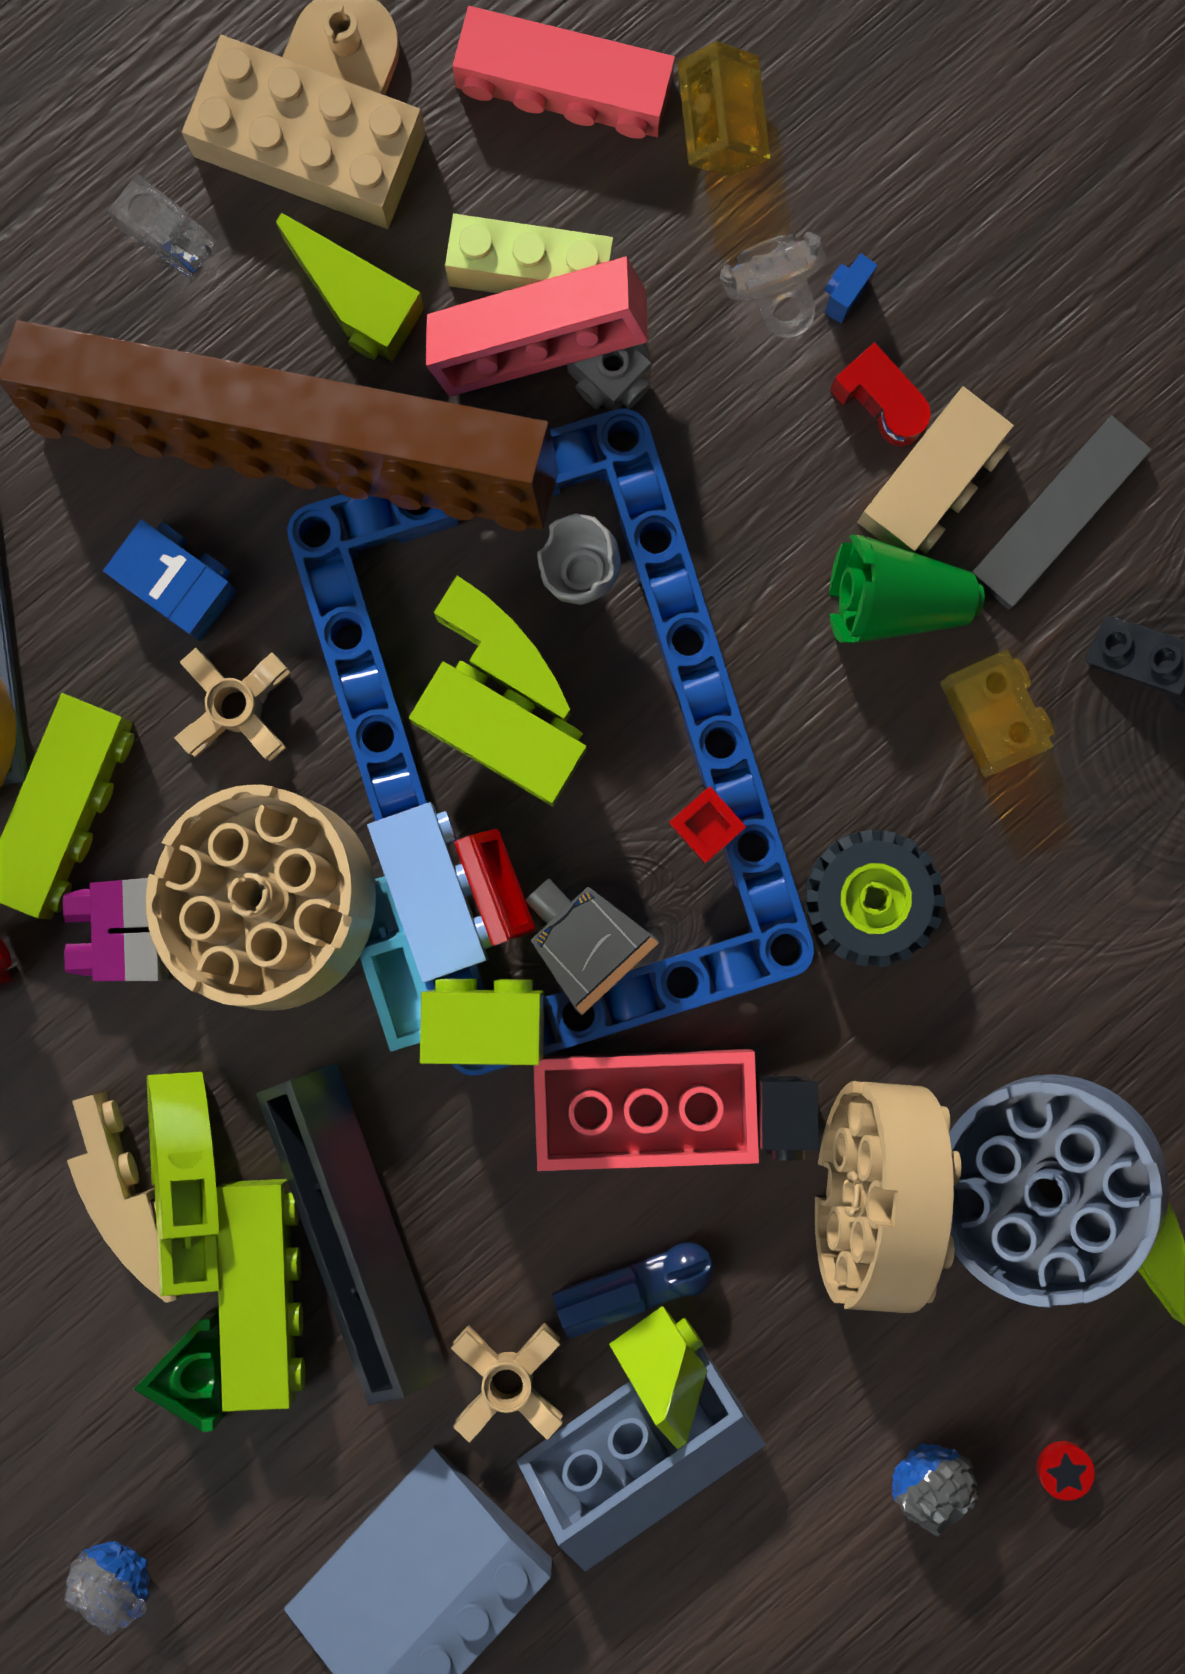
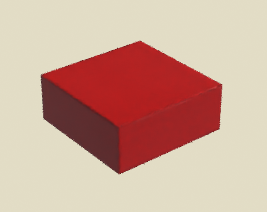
(707, 825)

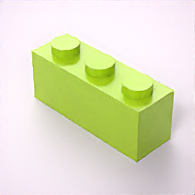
(499, 731)

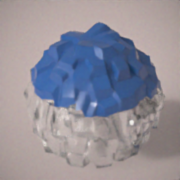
(108, 1586)

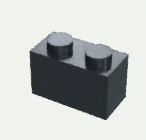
(787, 1116)

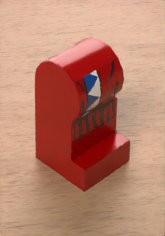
(886, 395)

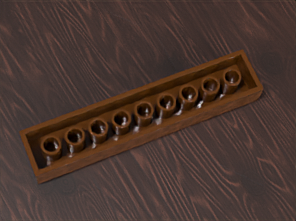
(282, 425)

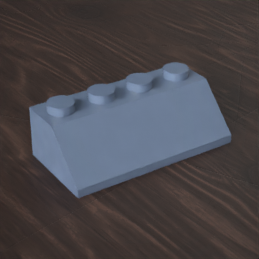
(620, 1474)

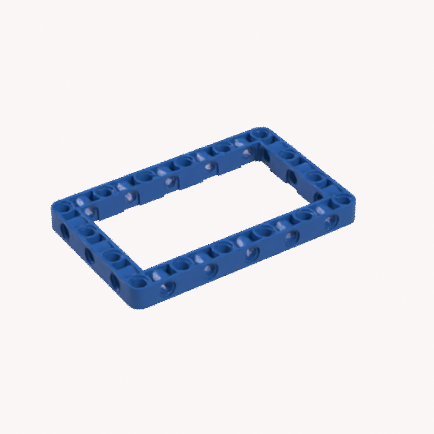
(698, 679)

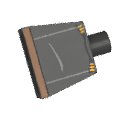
(586, 942)

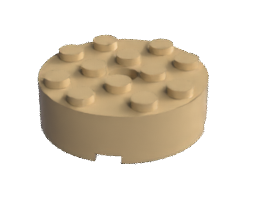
(309, 916)
(886, 1197)

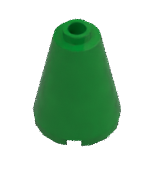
(897, 592)

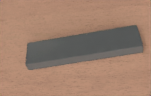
(1060, 512)

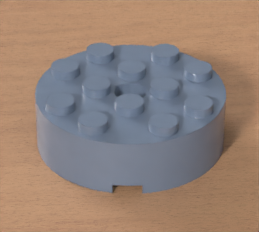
(1108, 1179)

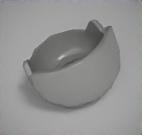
(579, 559)

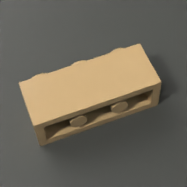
(938, 474)

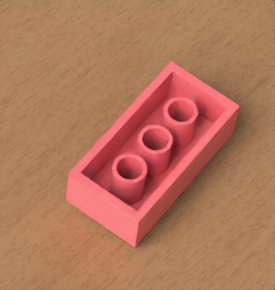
(646, 1110)

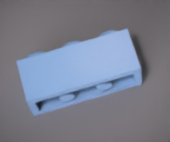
(430, 891)

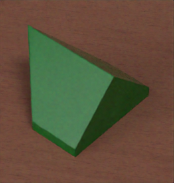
(190, 1376)

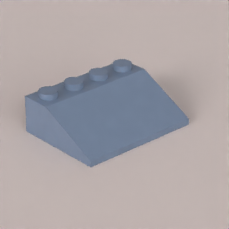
(421, 1579)

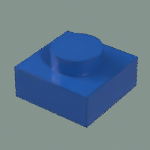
(848, 286)

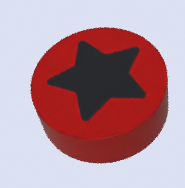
(1065, 1470)

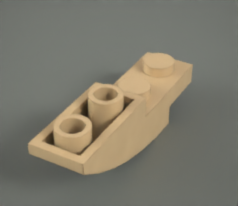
(106, 1186)

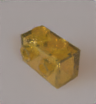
(723, 109)
(998, 712)

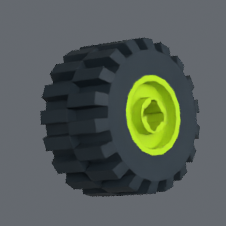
(874, 898)

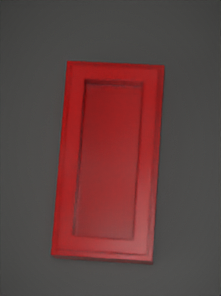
(494, 886)

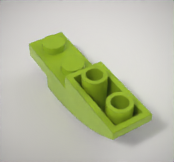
(183, 1183)

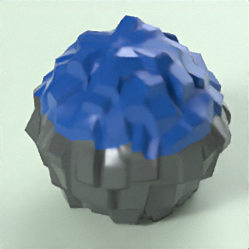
(934, 1487)

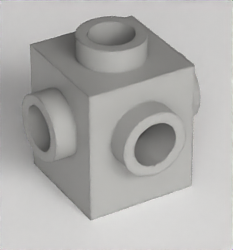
(613, 377)

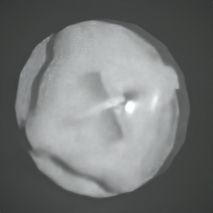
(777, 271)

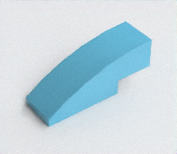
(392, 973)

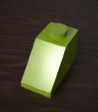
(664, 1371)

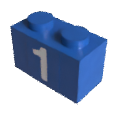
(171, 579)

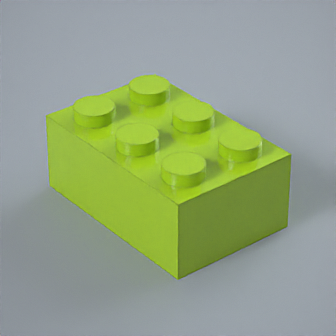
(482, 1025)

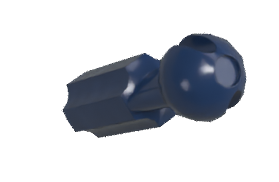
(634, 1288)

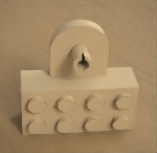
(314, 115)

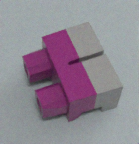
(113, 955)

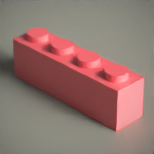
(562, 73)
(537, 327)

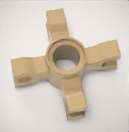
(212, 723)
(526, 1400)

